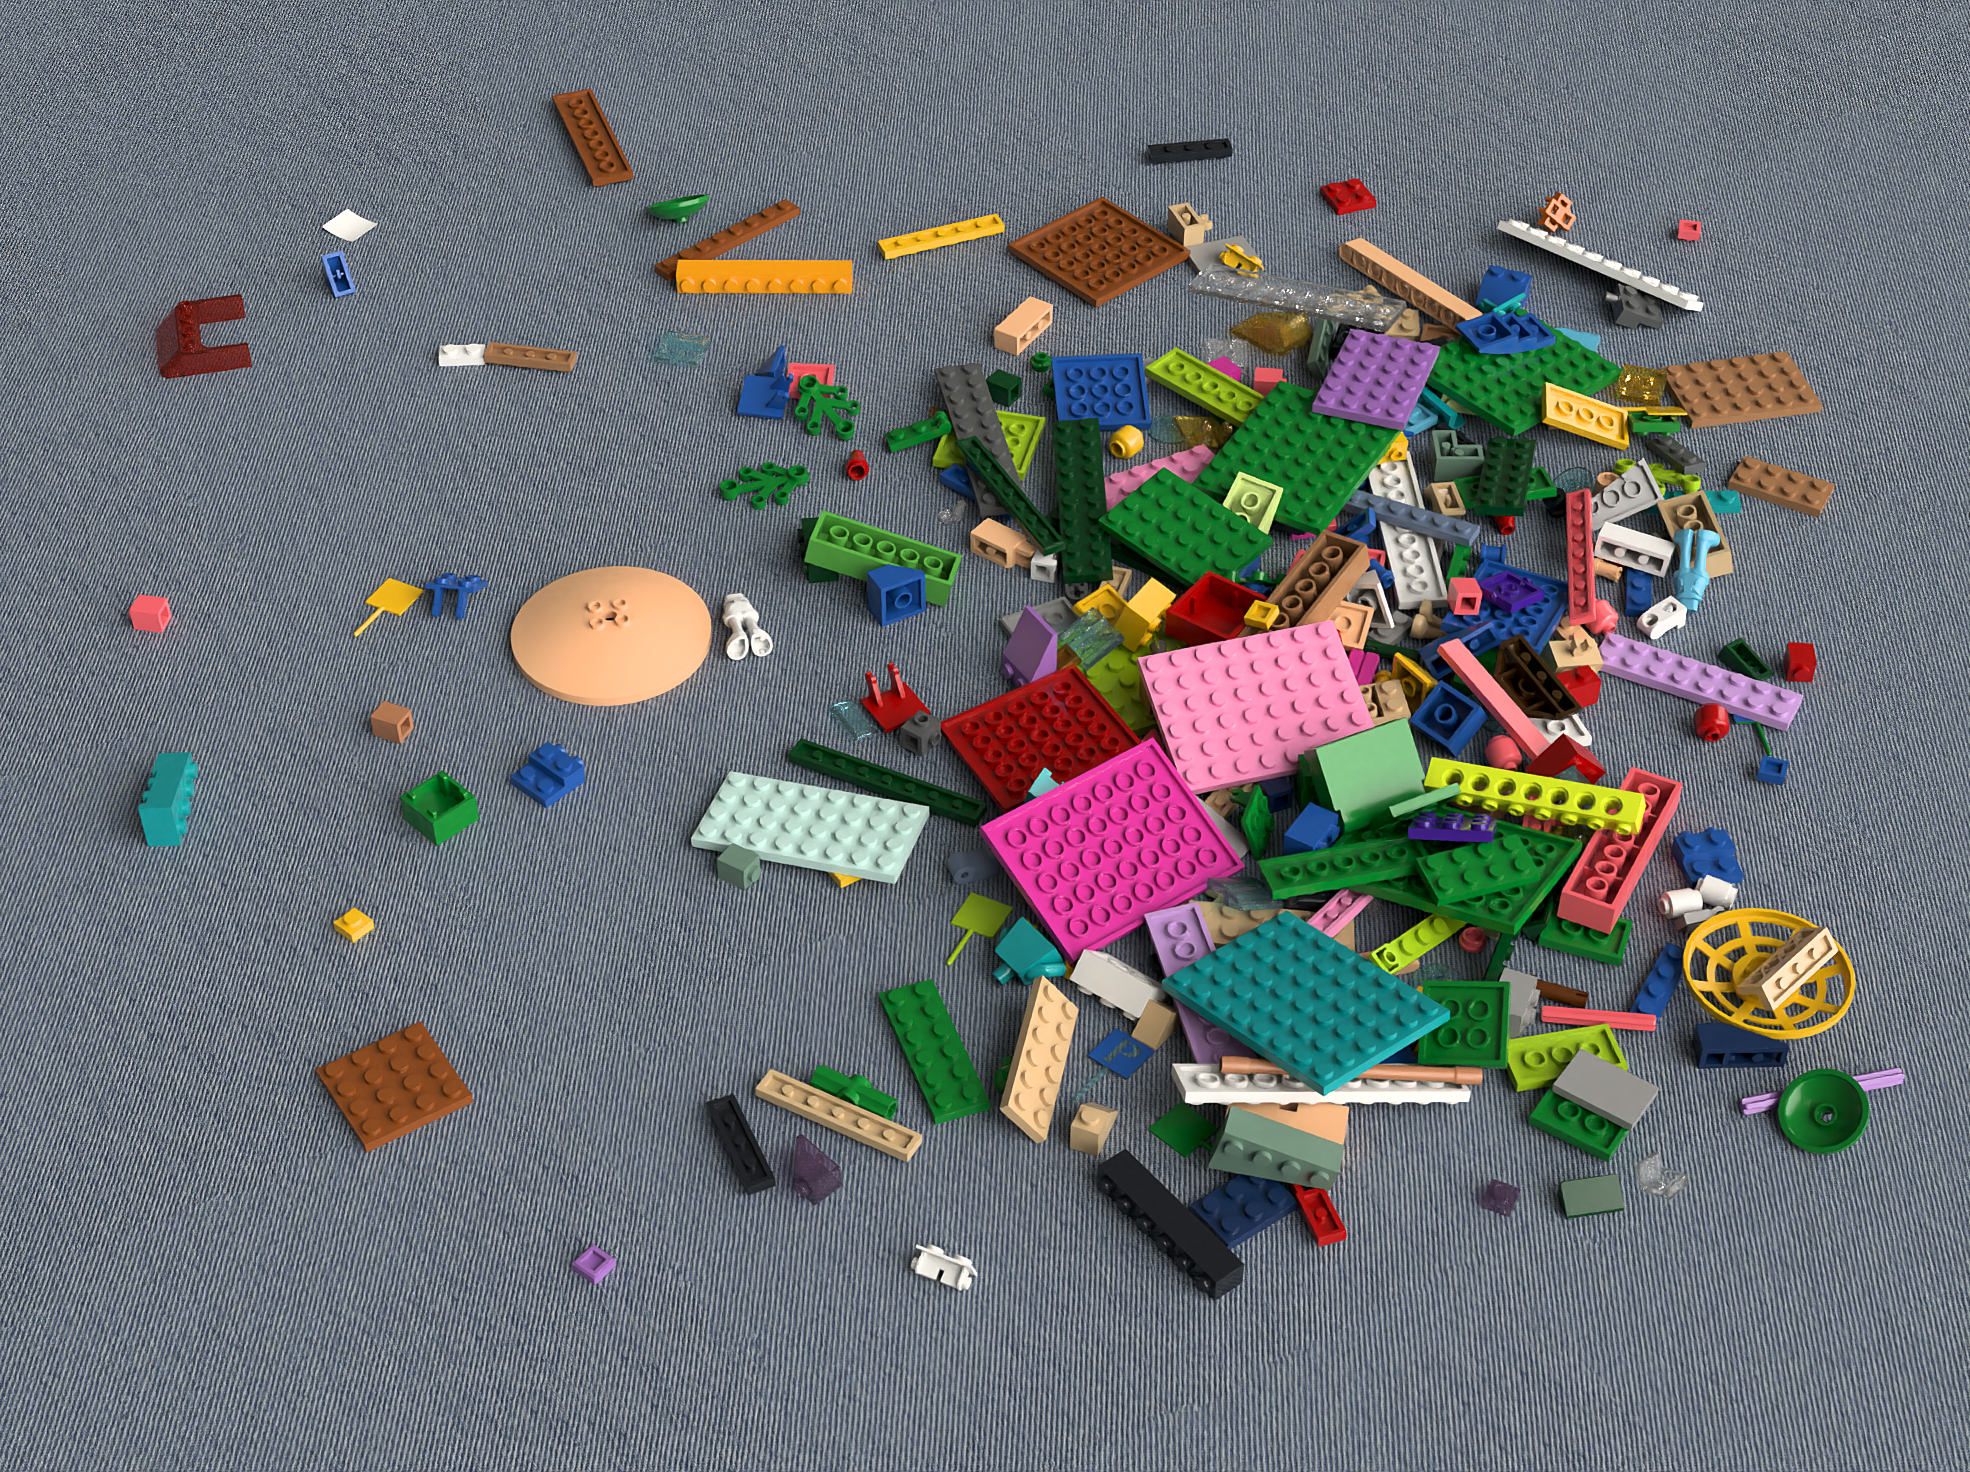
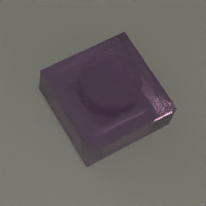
(1500, 1198)

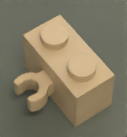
(1187, 225)
(1571, 654)

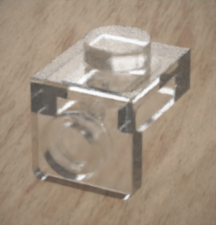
(1658, 1179)

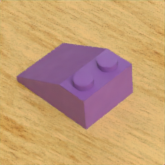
(1030, 650)

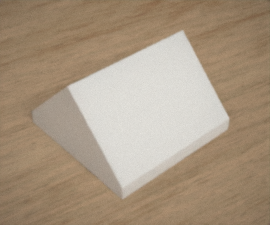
(1370, 593)

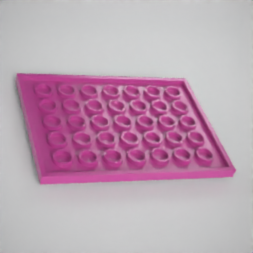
(1110, 849)

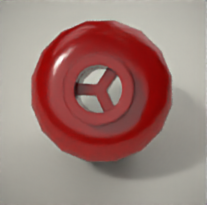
(1711, 722)

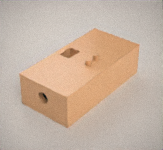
(1319, 1119)

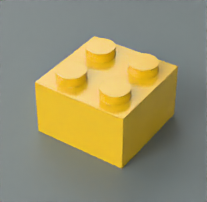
(1144, 614)

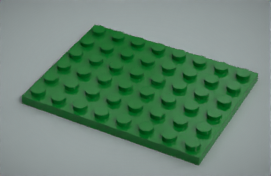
(1508, 386)
(1306, 453)
(1498, 911)

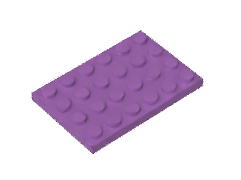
(1376, 379)

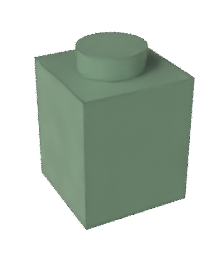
(738, 866)

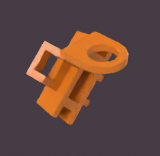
(1561, 208)

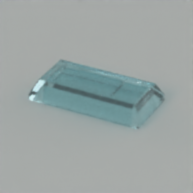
(852, 720)

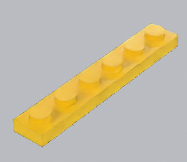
(941, 236)

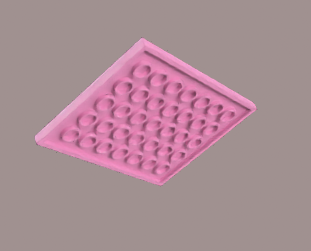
(1252, 703)

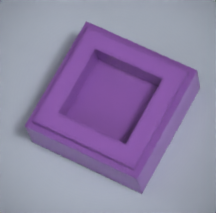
(593, 1264)

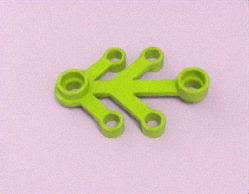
(1688, 483)

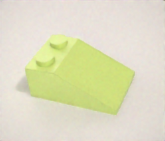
(1254, 500)

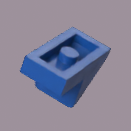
(1359, 526)

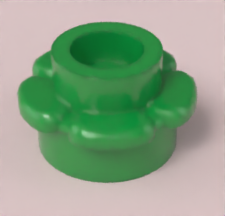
(1040, 362)

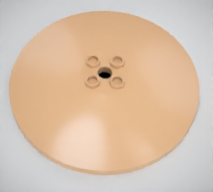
(582, 658)

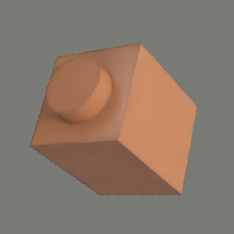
(391, 722)

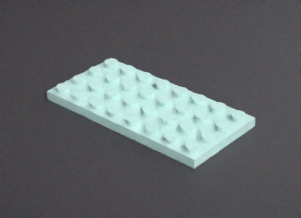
(812, 826)

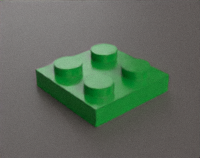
(1643, 424)

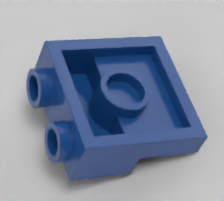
(549, 774)
(1706, 855)

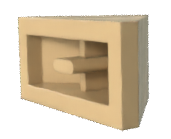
(1447, 500)
(1156, 1024)

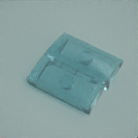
(682, 349)
(1091, 638)
(1244, 893)

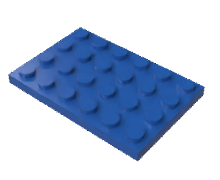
(1534, 622)

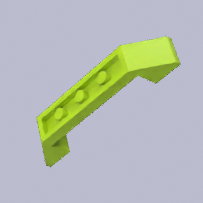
(1414, 943)

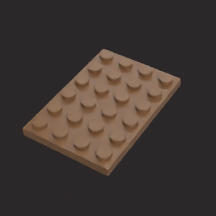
(1740, 389)

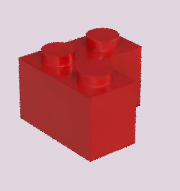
(1563, 754)

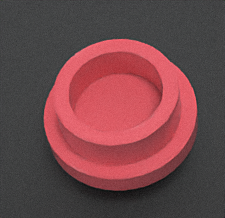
(1472, 940)

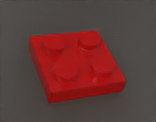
(1348, 196)

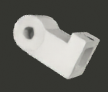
(1045, 567)
(1661, 618)

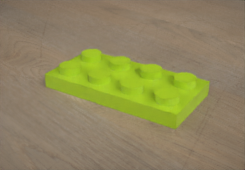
(1542, 1058)

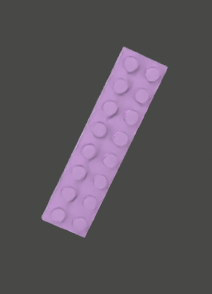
(1699, 681)
(1180, 940)

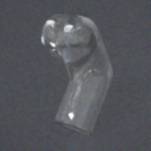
(952, 517)

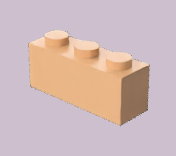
(1023, 326)

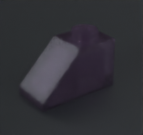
(814, 1172)

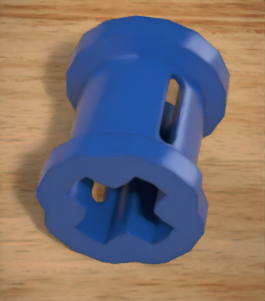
(1492, 553)

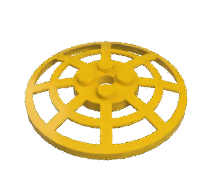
(1750, 962)

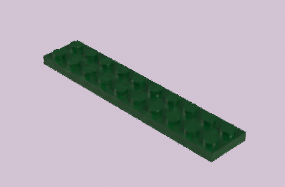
(1081, 500)

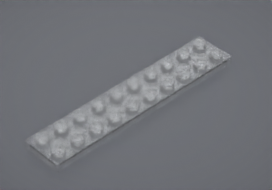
(1298, 296)

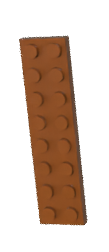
(592, 137)

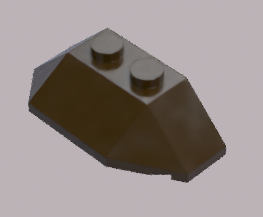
(1532, 682)

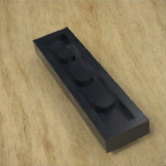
(1190, 150)
(740, 1144)

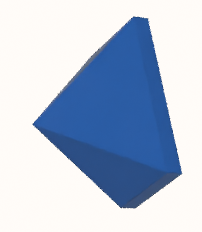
(774, 365)

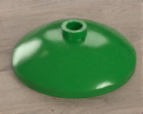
(679, 207)
(1817, 1095)

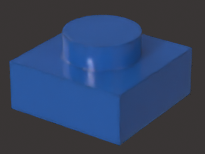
(1772, 770)

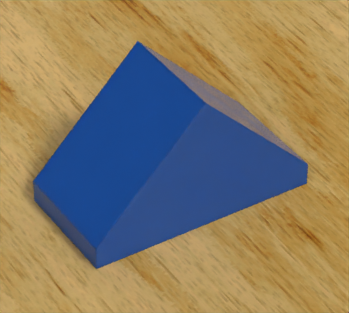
(337, 274)

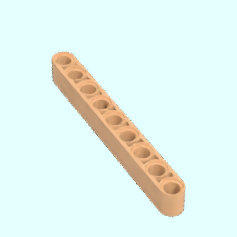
(1407, 283)

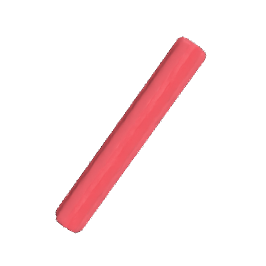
(1593, 1017)

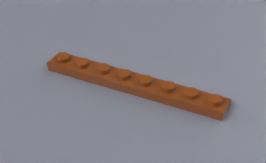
(730, 237)

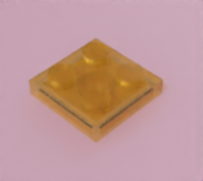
(1641, 385)

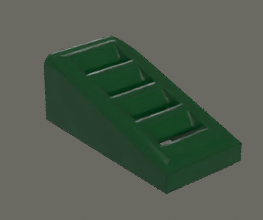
(1739, 650)

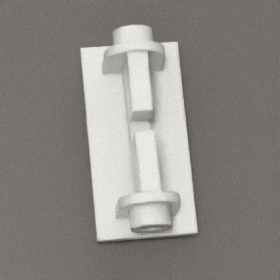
(955, 1269)

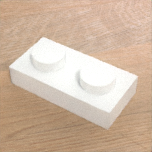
(461, 355)

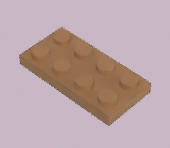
(1781, 486)

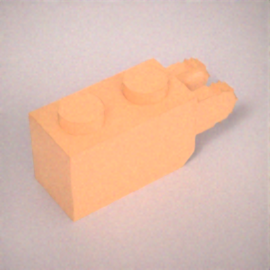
(1001, 544)

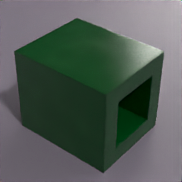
(1004, 387)

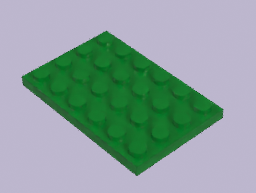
(1183, 529)

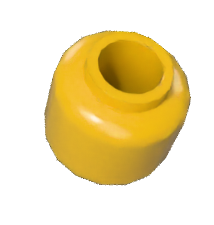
(1126, 442)

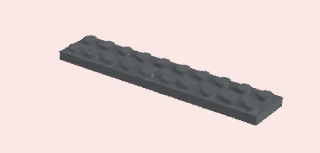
(974, 414)

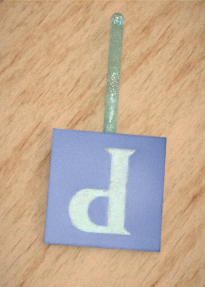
(1119, 1055)

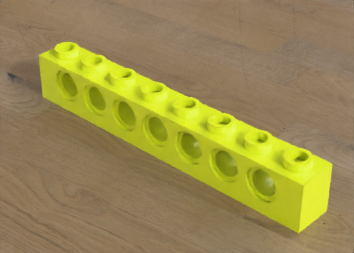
(1523, 785)

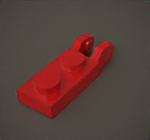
(1319, 1214)

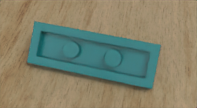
(1441, 409)

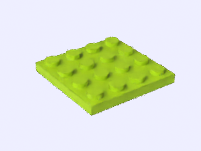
(1021, 434)

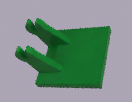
(1254, 818)

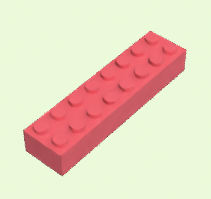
(1616, 861)

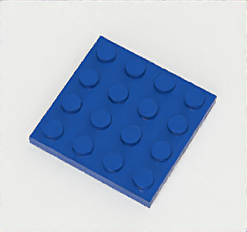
(1102, 388)

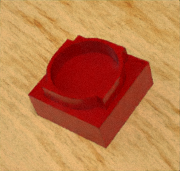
(1210, 611)

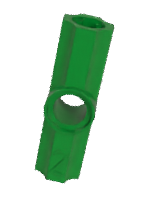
(854, 1090)

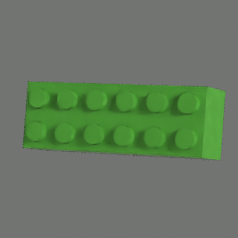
(860, 548)

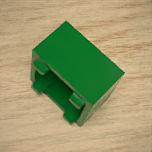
(439, 808)

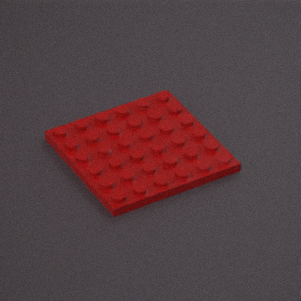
(1046, 724)

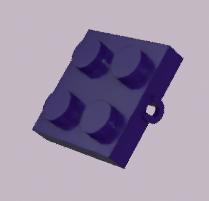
(1510, 591)

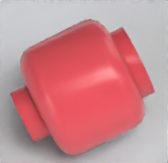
(1605, 619)
(1503, 753)

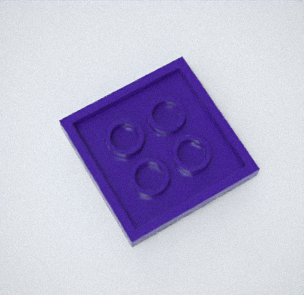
(1453, 827)

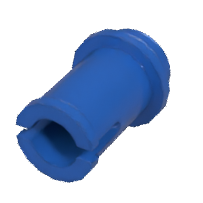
(1385, 576)

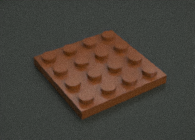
(394, 1086)

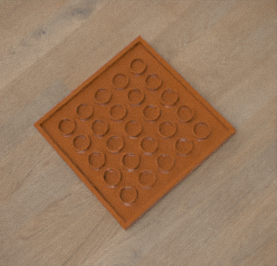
(1099, 251)

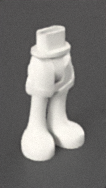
(740, 613)

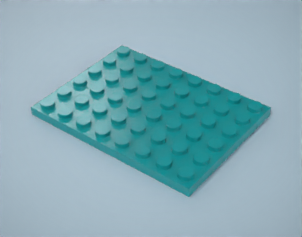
(1305, 1002)

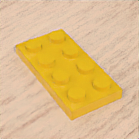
(1585, 416)

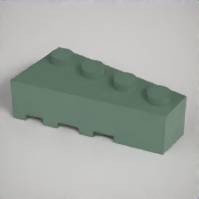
(1274, 1151)

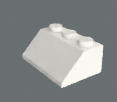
(1116, 983)

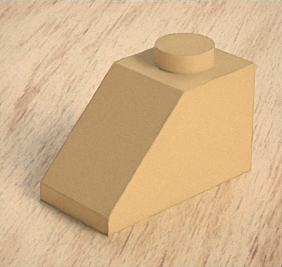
(1091, 1127)

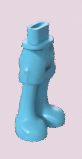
(1692, 581)

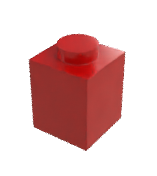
(1799, 662)

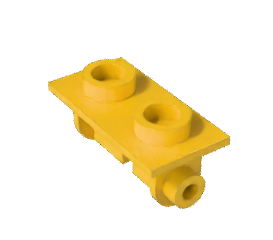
(1235, 256)

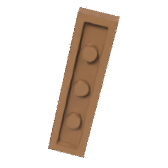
(530, 357)

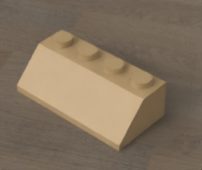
(1695, 513)

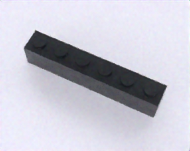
(1170, 1225)

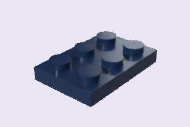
(1243, 1208)

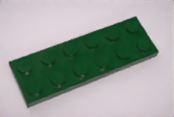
(1505, 477)

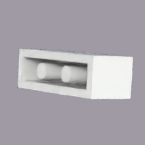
(1634, 549)

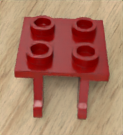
(892, 706)

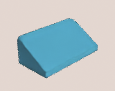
(1586, 339)

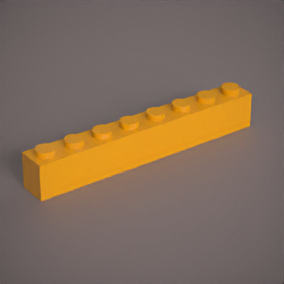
(764, 276)

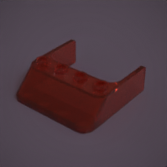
(180, 338)

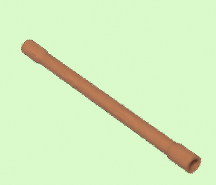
(1456, 1075)

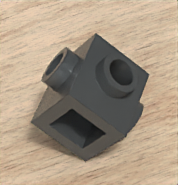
(921, 733)

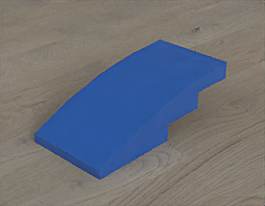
(1505, 333)

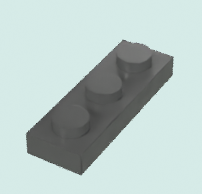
(1676, 455)

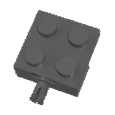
(1634, 307)

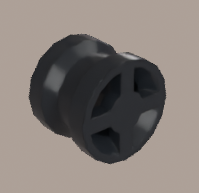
(1556, 505)

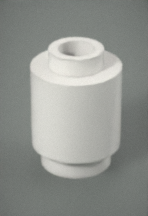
(1716, 892)
(1679, 902)

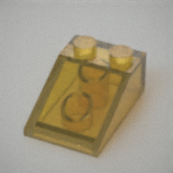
(1275, 331)

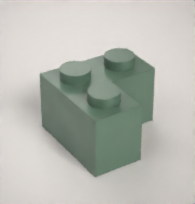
(1453, 460)

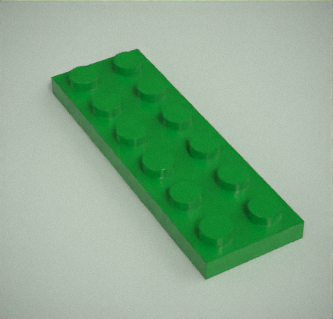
(1340, 866)
(934, 1051)

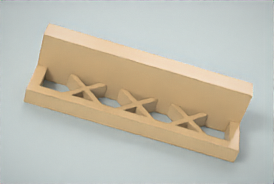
(1789, 966)

